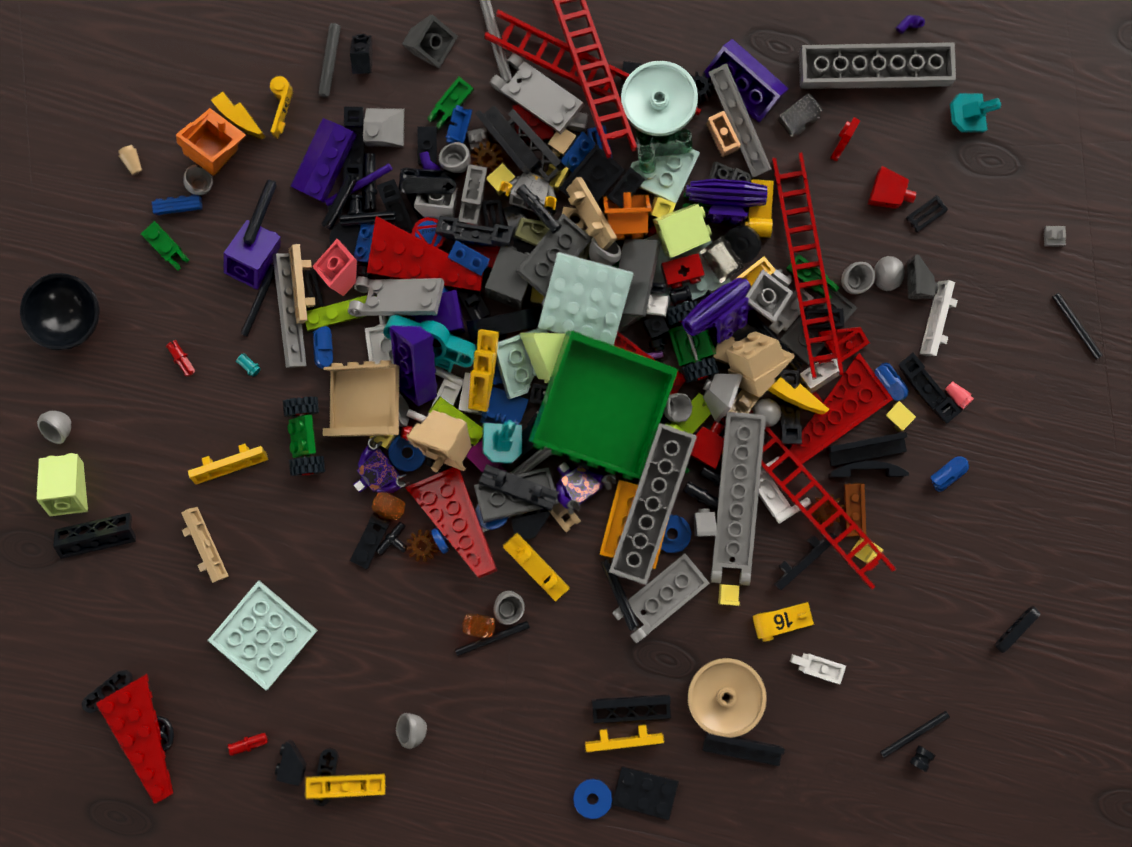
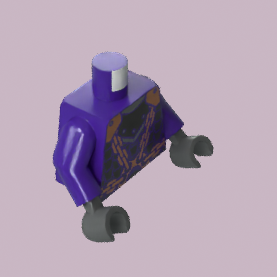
(378, 471)
(579, 485)

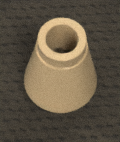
(130, 159)

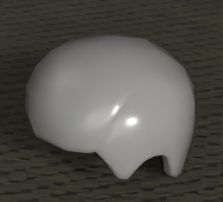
(197, 180)
(678, 407)
(770, 409)

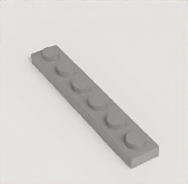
(740, 120)
(291, 332)

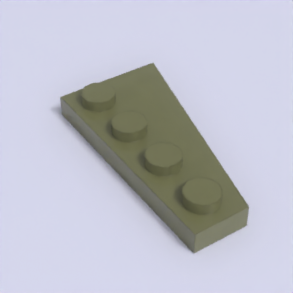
(533, 231)

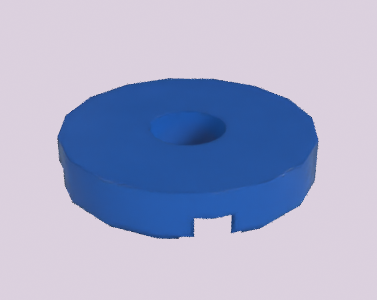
(402, 463)
(683, 537)
(592, 810)

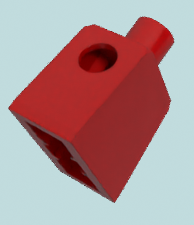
(890, 189)
(709, 445)

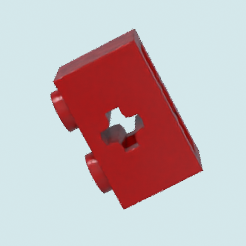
(688, 263)

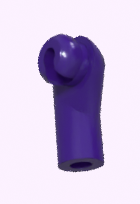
(910, 21)
(427, 163)

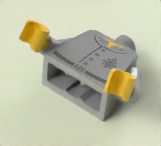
(536, 184)

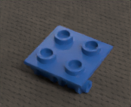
(504, 409)

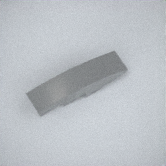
(472, 194)

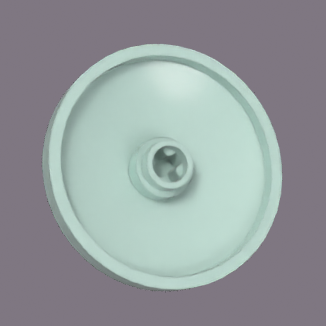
(659, 98)

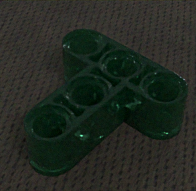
(656, 148)

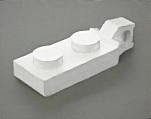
(819, 667)

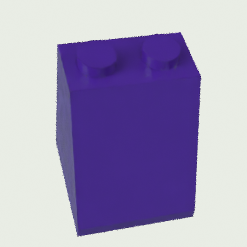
(251, 262)
(448, 314)

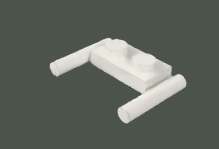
(449, 391)
(774, 499)

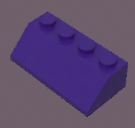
(756, 85)
(324, 160)
(415, 356)

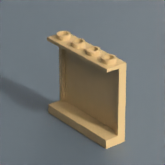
(363, 399)

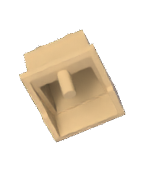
(758, 361)
(442, 440)

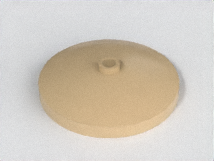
(740, 710)

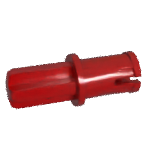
(180, 358)
(247, 744)

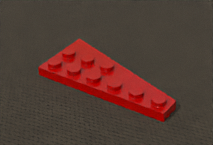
(408, 257)
(849, 403)
(452, 511)
(137, 730)

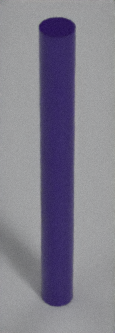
(365, 181)

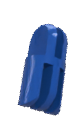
(323, 347)
(892, 381)
(950, 473)

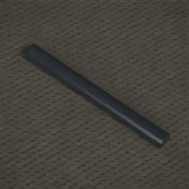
(258, 301)
(1077, 325)
(495, 637)
(914, 734)

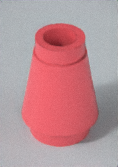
(959, 395)

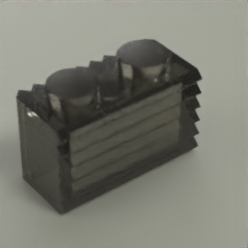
(800, 115)
(722, 259)

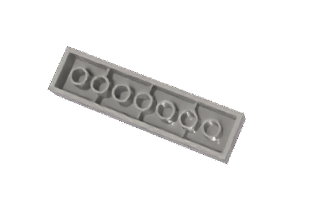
(877, 65)
(652, 504)

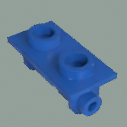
(461, 118)
(577, 151)
(364, 242)
(469, 258)

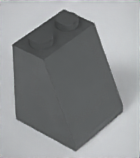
(503, 282)

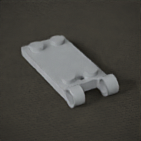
(539, 95)
(397, 297)
(664, 595)

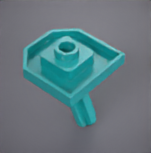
(970, 111)
(502, 442)

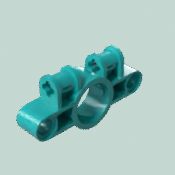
(452, 349)

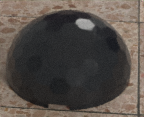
(59, 311)

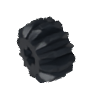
(705, 85)

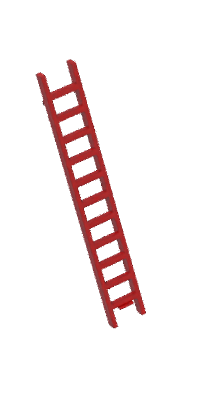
(551, 67)
(586, 86)
(824, 358)
(813, 482)

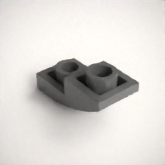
(721, 171)

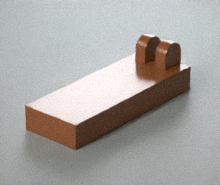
(855, 506)

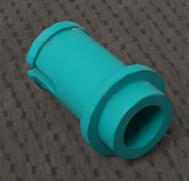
(251, 368)

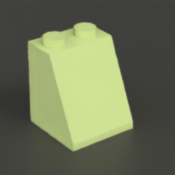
(682, 230)
(543, 351)
(62, 485)

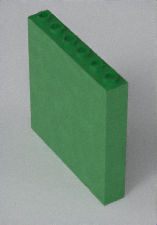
(603, 405)

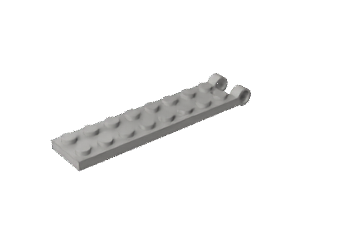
(738, 494)

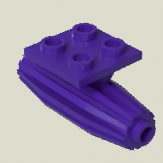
(727, 198)
(723, 308)

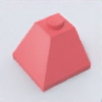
(337, 268)

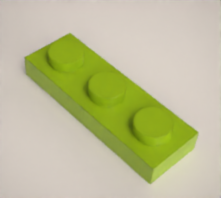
(475, 431)

